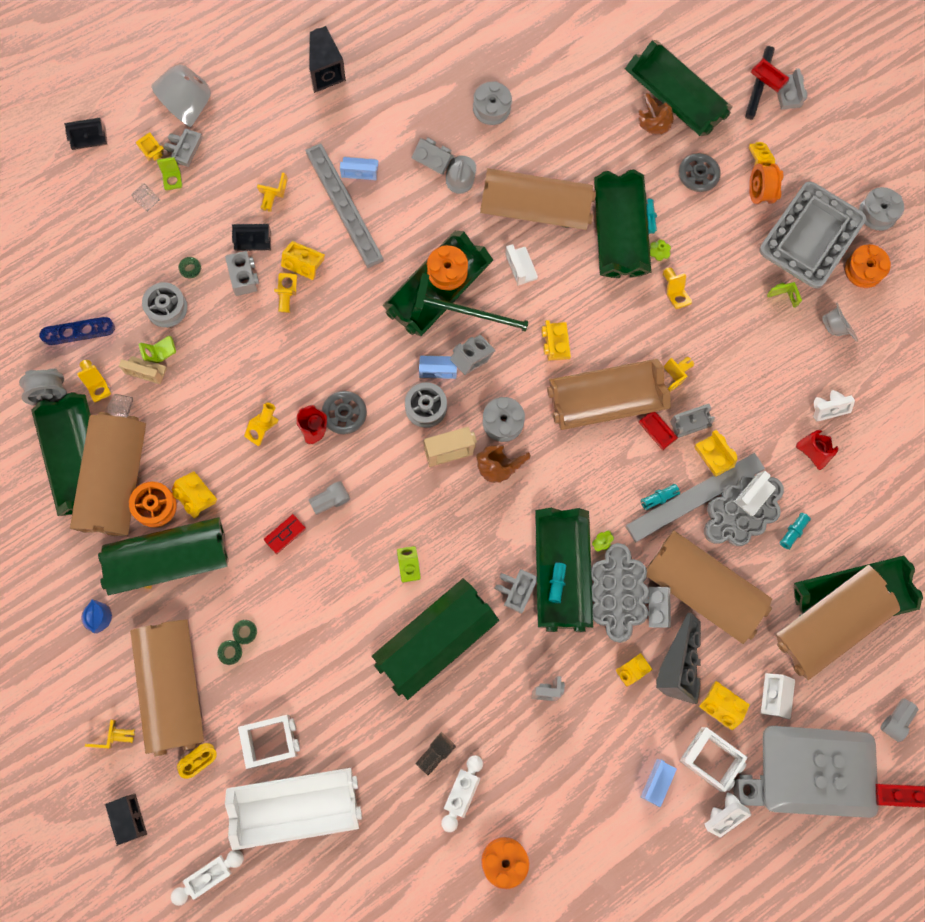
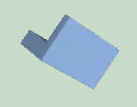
(359, 168)
(437, 367)
(658, 782)

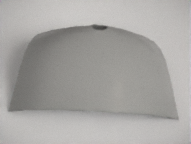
(182, 96)

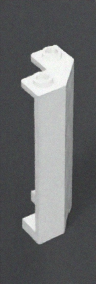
(292, 808)

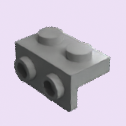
(432, 155)

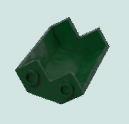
(679, 87)
(434, 639)

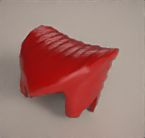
(312, 423)
(818, 448)

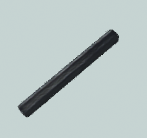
(758, 87)

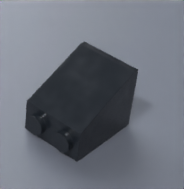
(325, 60)

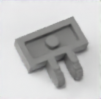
(186, 146)
(520, 591)
(659, 607)

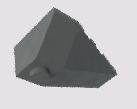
(679, 669)

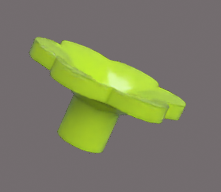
(660, 250)
(603, 541)

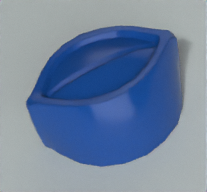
(96, 616)

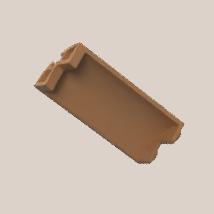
(537, 199)
(609, 394)
(108, 474)
(709, 587)
(838, 622)
(166, 687)

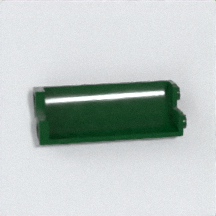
(622, 224)
(401, 302)
(62, 438)
(565, 540)
(163, 556)
(895, 571)

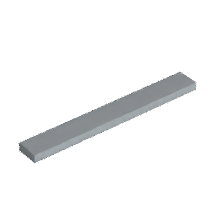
(344, 206)
(692, 498)

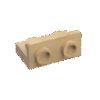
(143, 369)

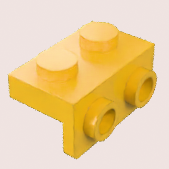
(193, 494)
(724, 706)

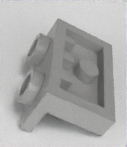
(793, 93)
(547, 692)

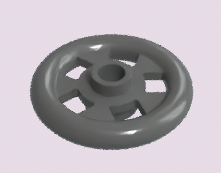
(700, 167)
(359, 410)

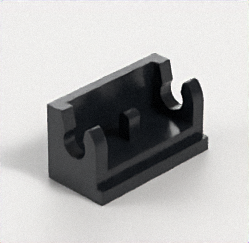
(86, 133)
(251, 237)
(126, 819)

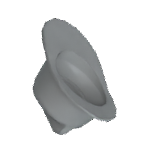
(461, 174)
(837, 324)

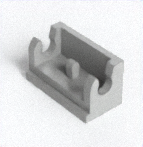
(692, 421)

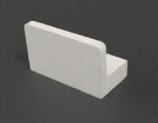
(520, 264)
(755, 493)
(778, 695)

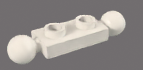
(462, 793)
(207, 877)

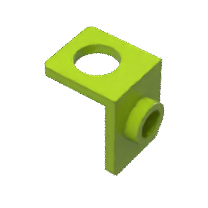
(170, 169)
(787, 288)
(159, 351)
(408, 564)

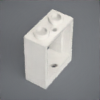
(248, 747)
(695, 748)

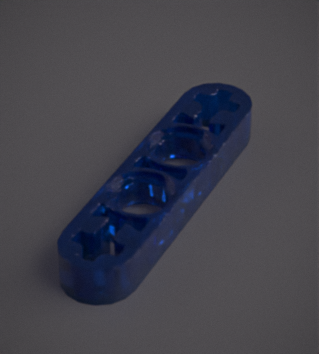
(77, 334)

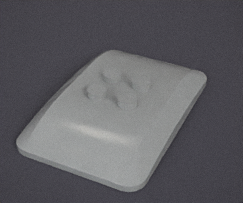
(812, 234)
(819, 772)

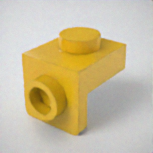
(150, 147)
(633, 670)

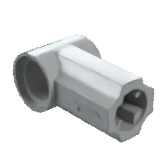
(333, 496)
(897, 724)

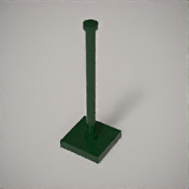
(422, 298)

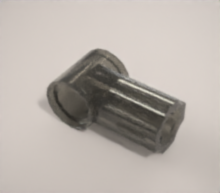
(438, 751)

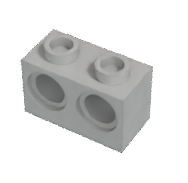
(238, 274)
(472, 354)
(756, 795)

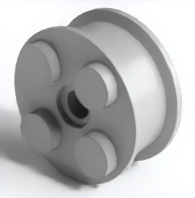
(492, 103)
(882, 208)
(164, 304)
(42, 386)
(506, 409)
(424, 415)

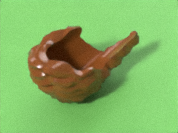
(658, 118)
(496, 466)

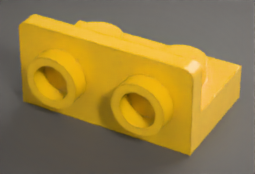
(301, 259)
(557, 341)
(716, 453)

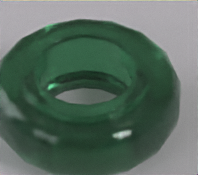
(187, 261)
(253, 632)
(221, 649)

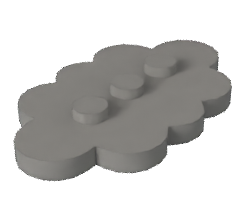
(735, 525)
(619, 592)

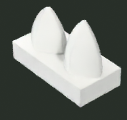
(836, 407)
(725, 820)

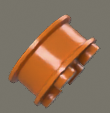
(765, 183)
(867, 266)
(447, 267)
(157, 514)
(510, 874)

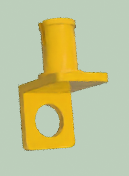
(270, 193)
(676, 288)
(285, 293)
(678, 371)
(93, 380)
(261, 423)
(115, 735)

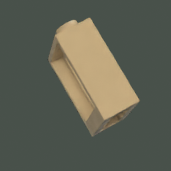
(449, 446)

